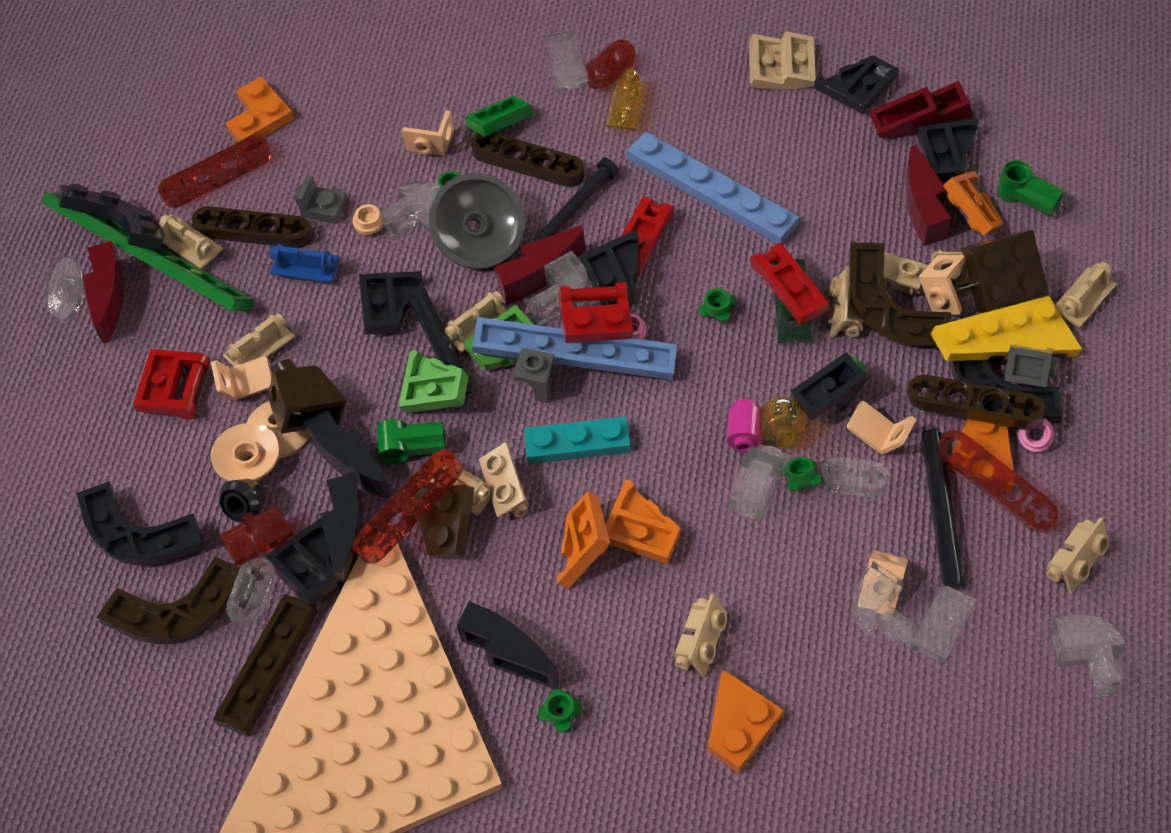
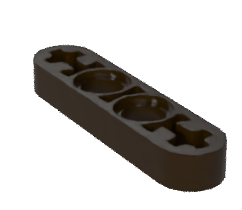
(529, 154)
(253, 222)
(973, 407)

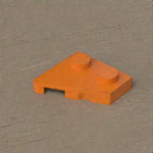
(977, 207)
(993, 439)
(640, 526)
(584, 538)
(740, 722)

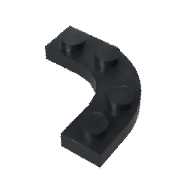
(137, 223)
(980, 373)
(134, 543)

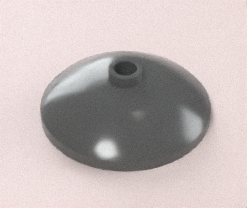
(481, 200)

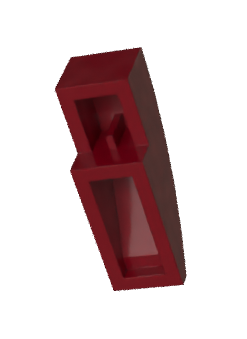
(919, 109)
(925, 199)
(527, 274)
(104, 288)

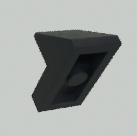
(830, 387)

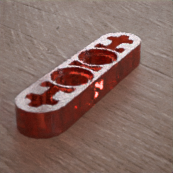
(217, 175)
(1001, 475)
(411, 508)

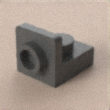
(319, 202)
(1031, 365)
(537, 370)

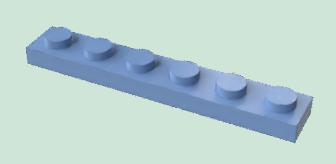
(713, 188)
(619, 356)

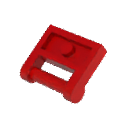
(599, 321)
(161, 381)

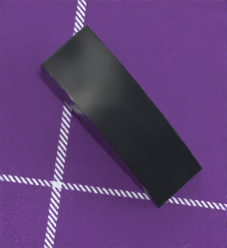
(347, 453)
(343, 524)
(506, 645)

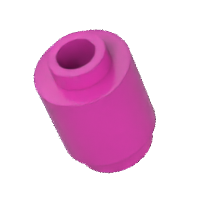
(744, 425)

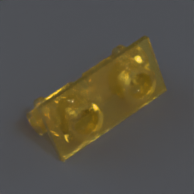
(627, 101)

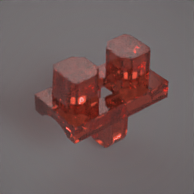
(267, 530)

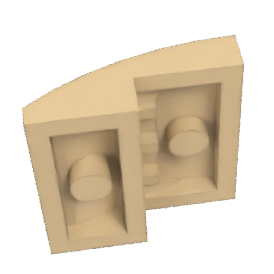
(782, 62)

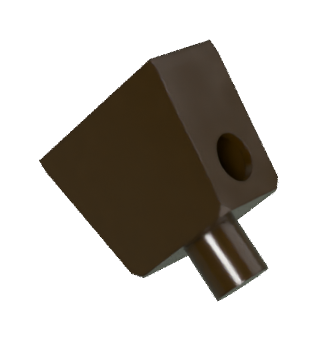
(301, 395)

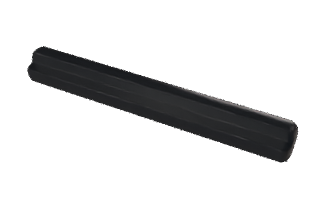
(434, 329)

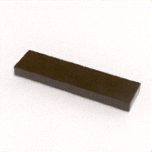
(265, 665)

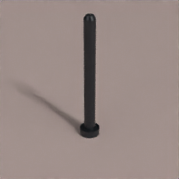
(606, 169)

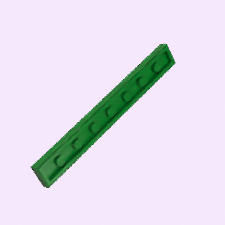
(161, 260)

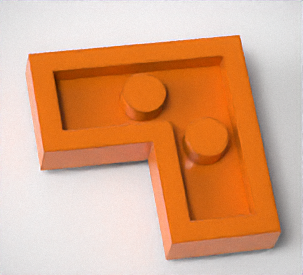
(264, 113)

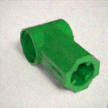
(1020, 184)
(400, 440)

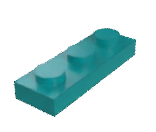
(577, 440)

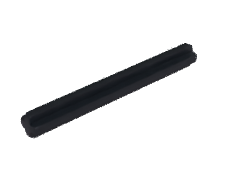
(942, 511)

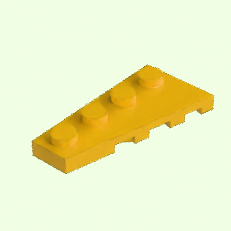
(992, 333)

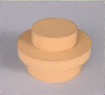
(368, 219)

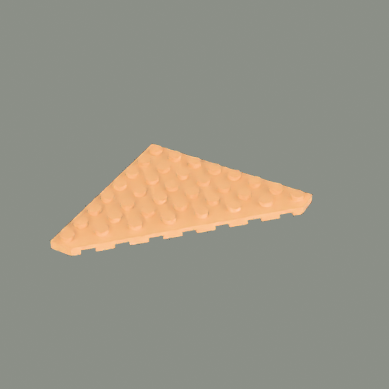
(371, 724)

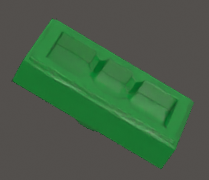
(498, 115)

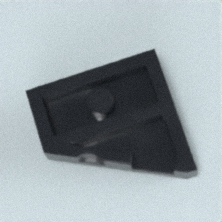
(859, 83)
(947, 146)
(614, 264)
(386, 299)
(306, 564)

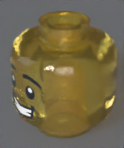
(783, 420)

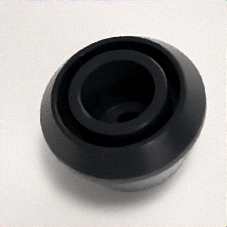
(240, 498)

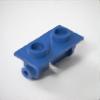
(303, 264)

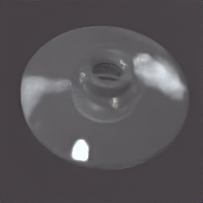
(64, 288)

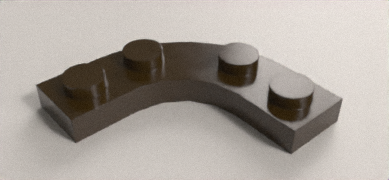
(877, 306)
(173, 620)

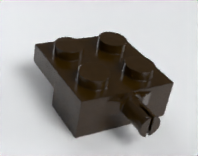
(1003, 272)

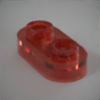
(607, 64)

